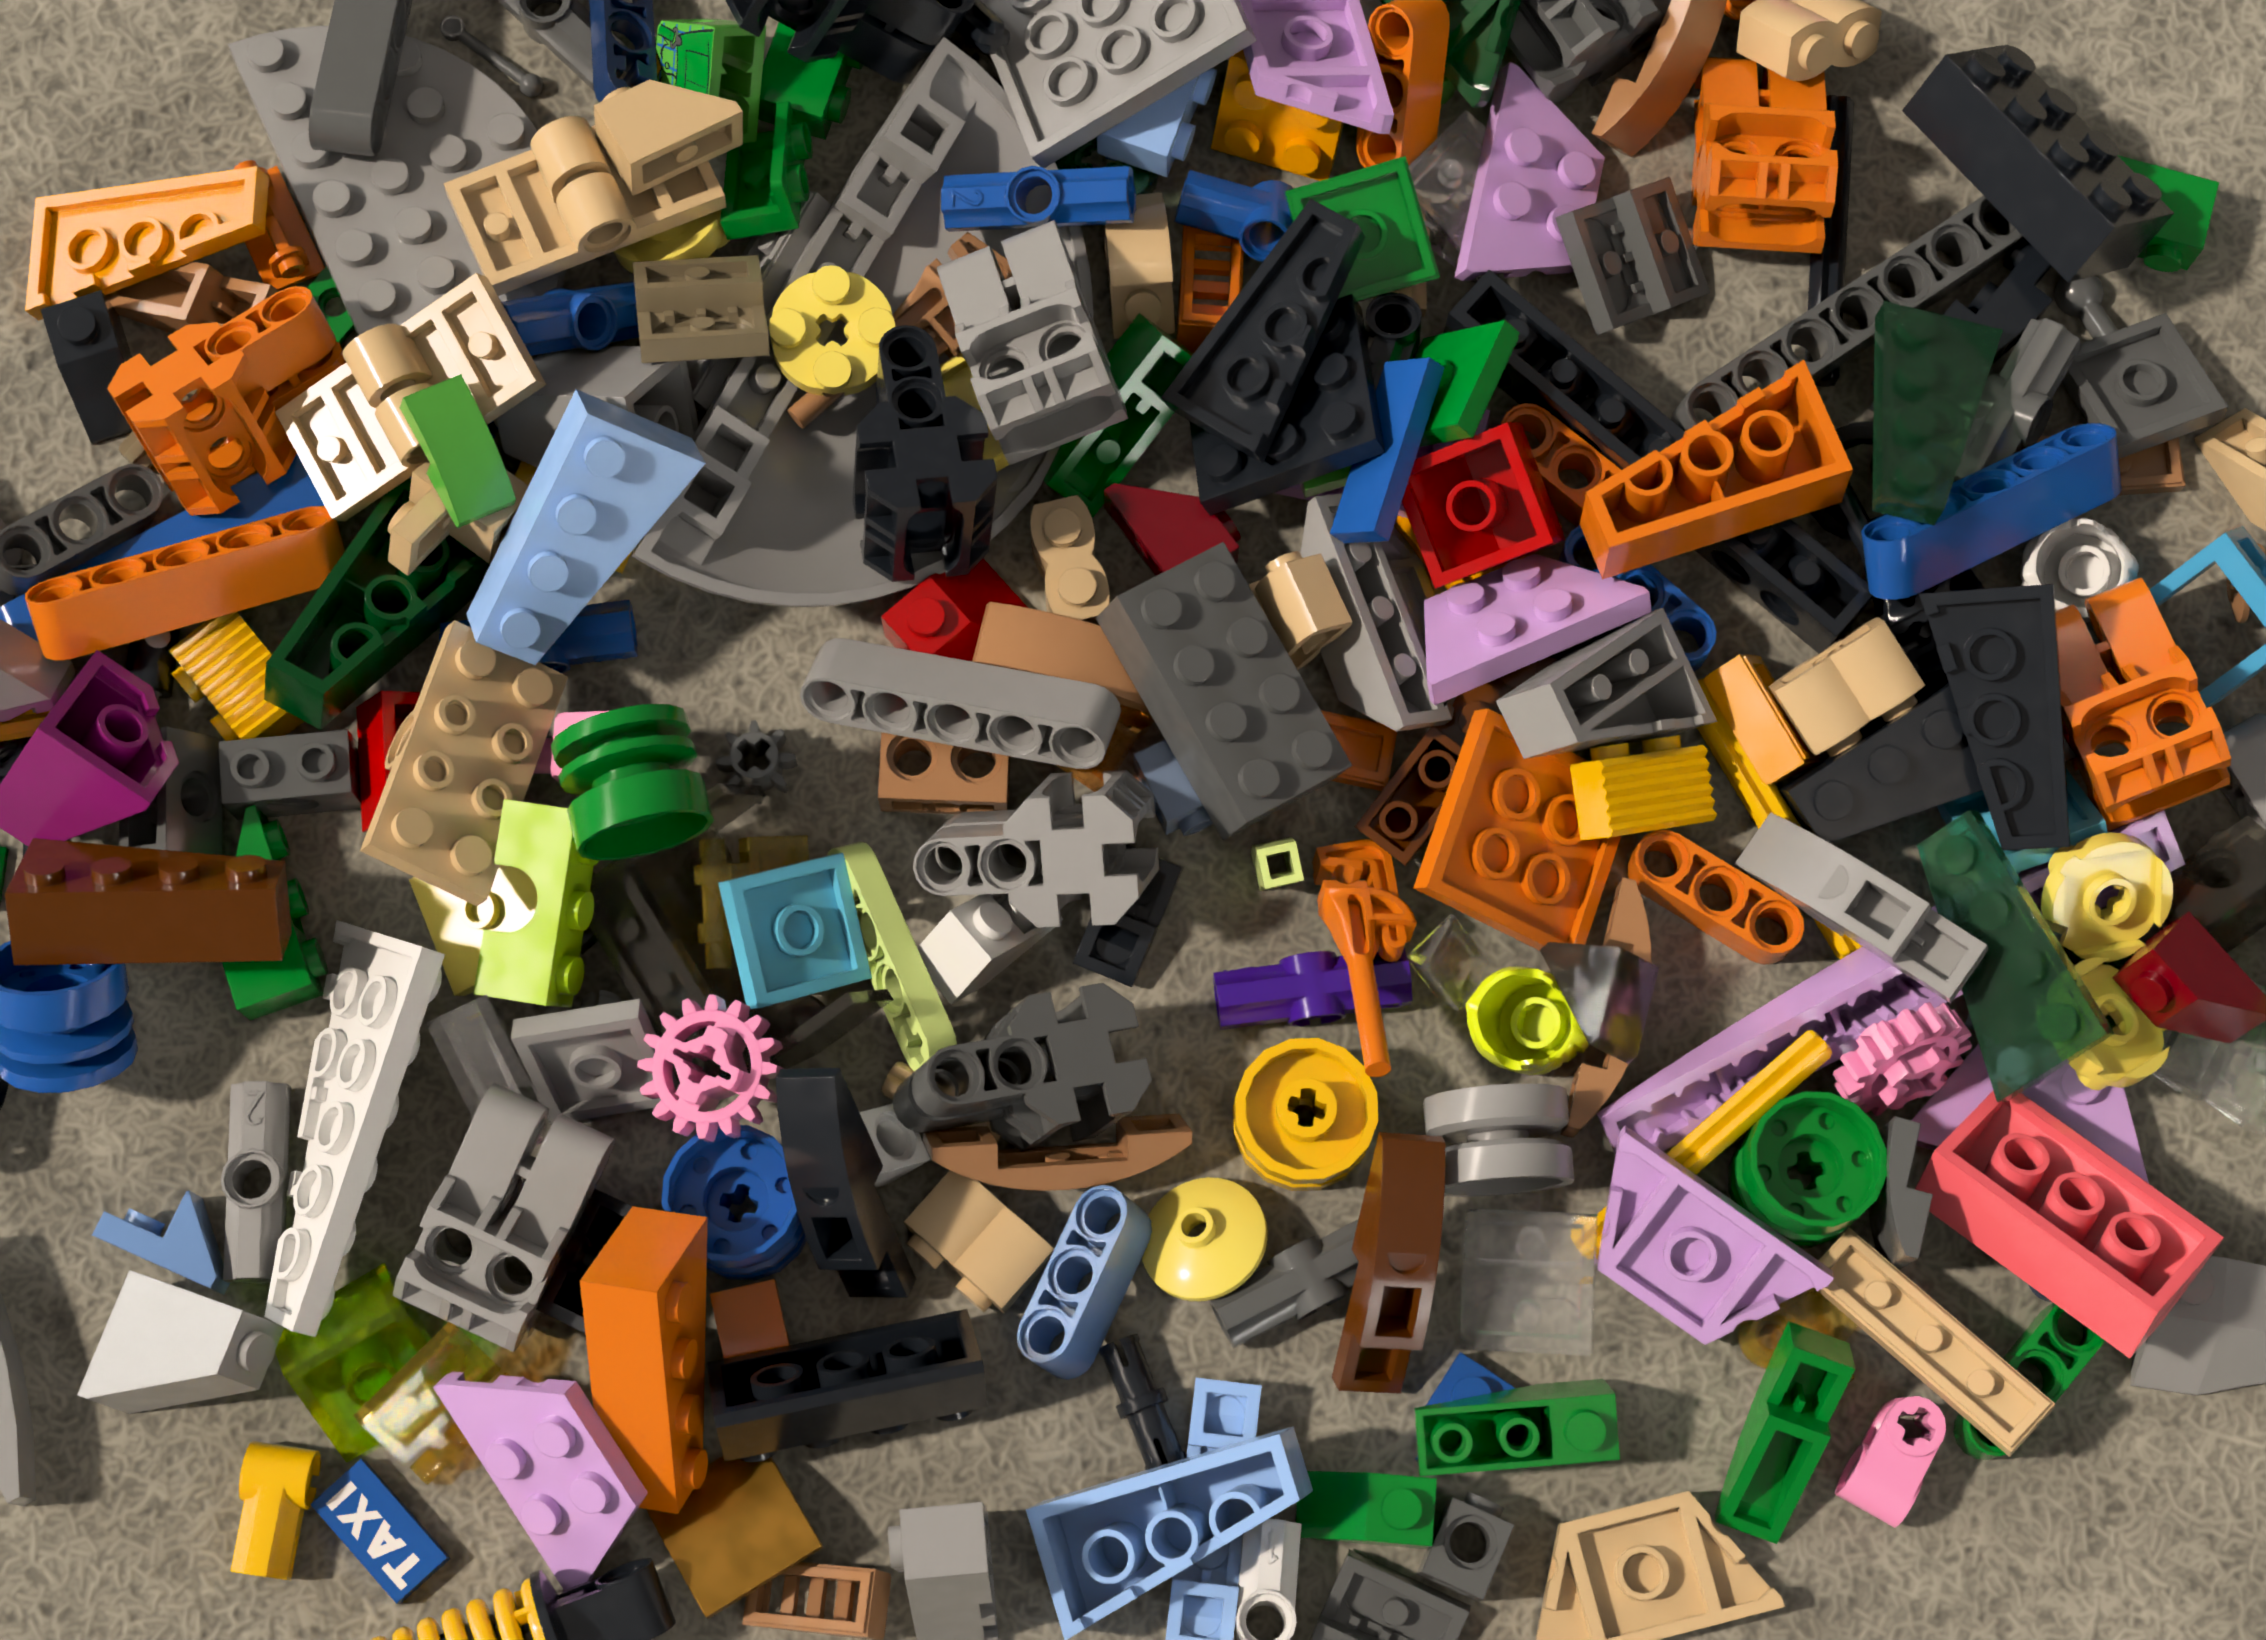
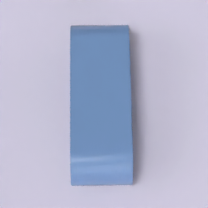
(1090, 1313)

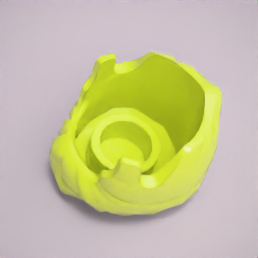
(1523, 1021)

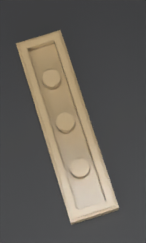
(1933, 1344)

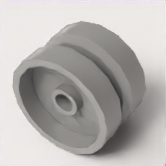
(1499, 1138)

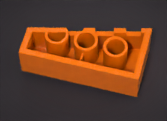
(1723, 479)
(649, 1348)

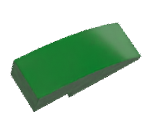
(1784, 1432)

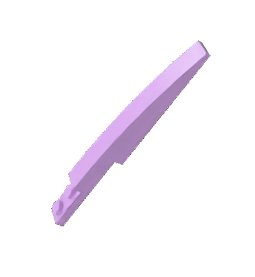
(1832, 1002)

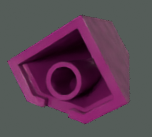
(89, 758)

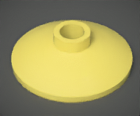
(1217, 1258)

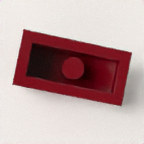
(1167, 525)
(2192, 984)

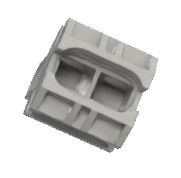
(1031, 344)
(1065, 848)
(480, 1202)

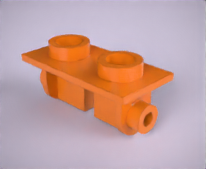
(286, 250)

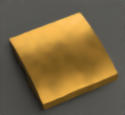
(736, 1532)

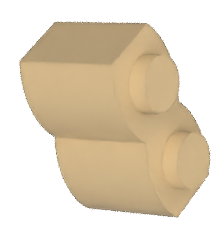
(1808, 35)
(1066, 559)
(1302, 605)
(1848, 687)
(978, 1240)

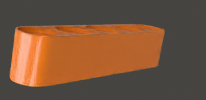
(184, 583)

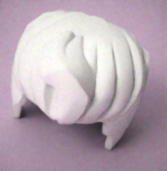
(2079, 560)

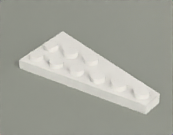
(346, 1109)

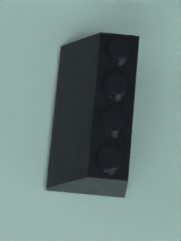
(847, 1386)

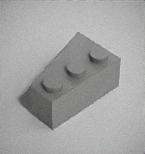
(1609, 692)
(947, 1570)

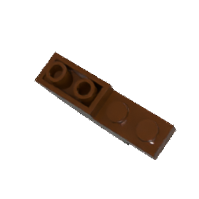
(1411, 801)
(1397, 1264)

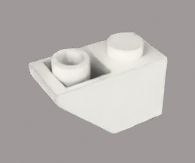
(976, 944)

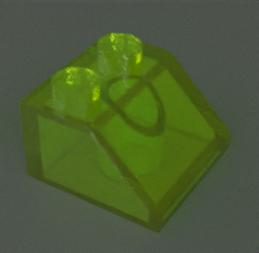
(352, 1356)

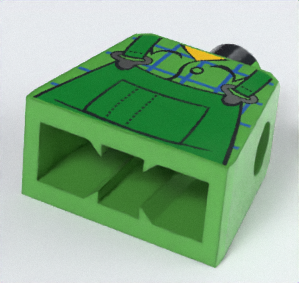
(714, 60)

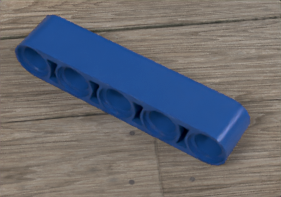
(1995, 511)

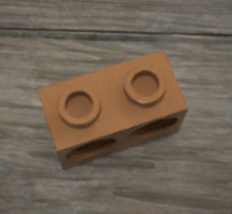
(943, 785)

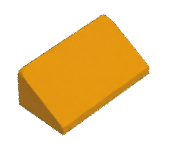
(1758, 719)

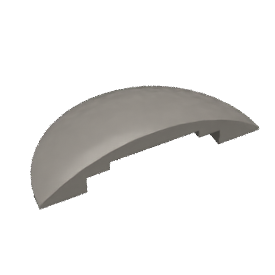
(775, 500)

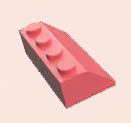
(2067, 1219)

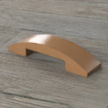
(1677, 55)
(1053, 647)
(1590, 1084)
(1139, 1146)

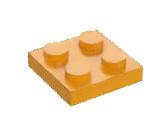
(1271, 130)

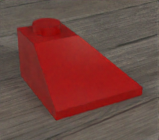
(946, 612)

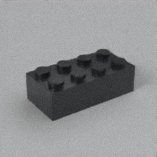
(2038, 161)

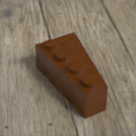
(144, 906)

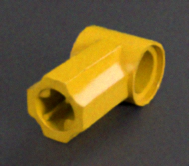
(275, 1494)

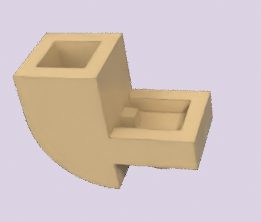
(1140, 267)
(425, 523)

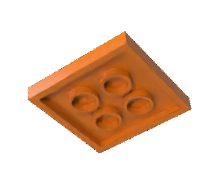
(1513, 843)

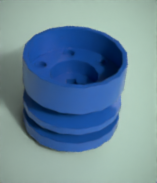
(63, 1024)
(712, 1176)

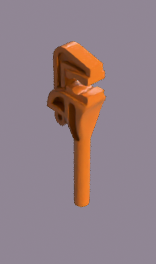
(1363, 920)

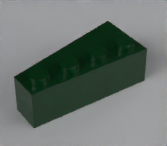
(367, 618)

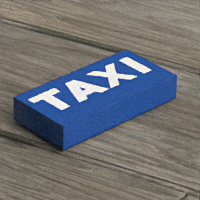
(380, 1531)

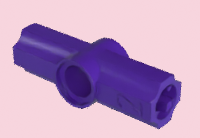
(1303, 989)

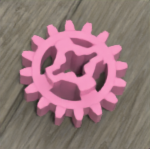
(1903, 1058)
(697, 1089)

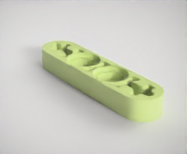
(894, 960)

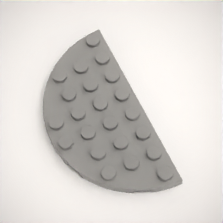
(387, 215)

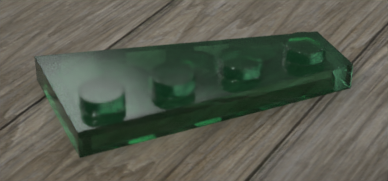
(1924, 405)
(2025, 991)

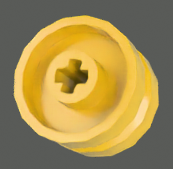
(1314, 1077)

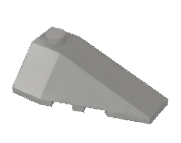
(2211, 1334)

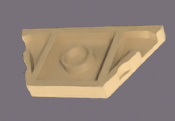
(1648, 1575)

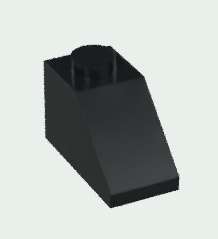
(88, 352)

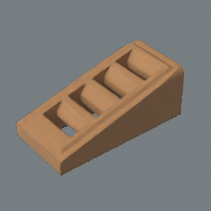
(871, 1605)

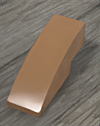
(188, 296)

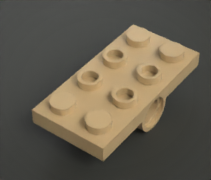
(566, 206)
(352, 421)
(458, 760)

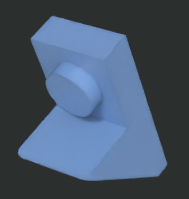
(185, 1249)

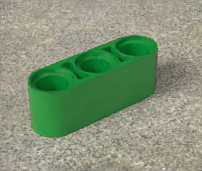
(2053, 1357)

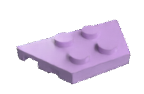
(1318, 60)
(1527, 175)
(1519, 618)
(2096, 1115)
(1693, 1247)
(549, 1465)

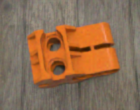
(1761, 159)
(240, 381)
(2153, 689)

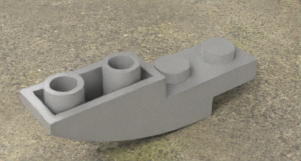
(1862, 905)

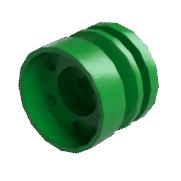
(632, 782)
(1828, 1141)

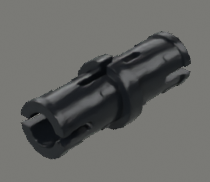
(1141, 1402)

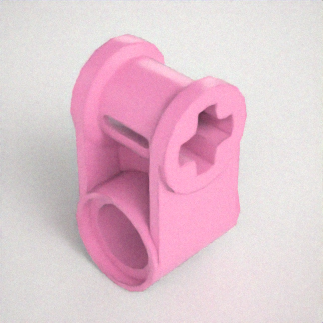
(1884, 1469)

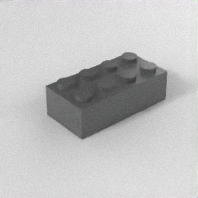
(1223, 690)

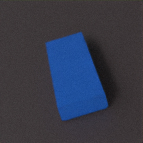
(1379, 483)

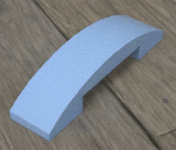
(1207, 1592)

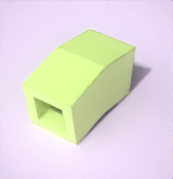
(1269, 849)

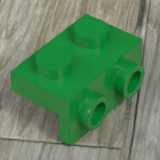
(767, 179)

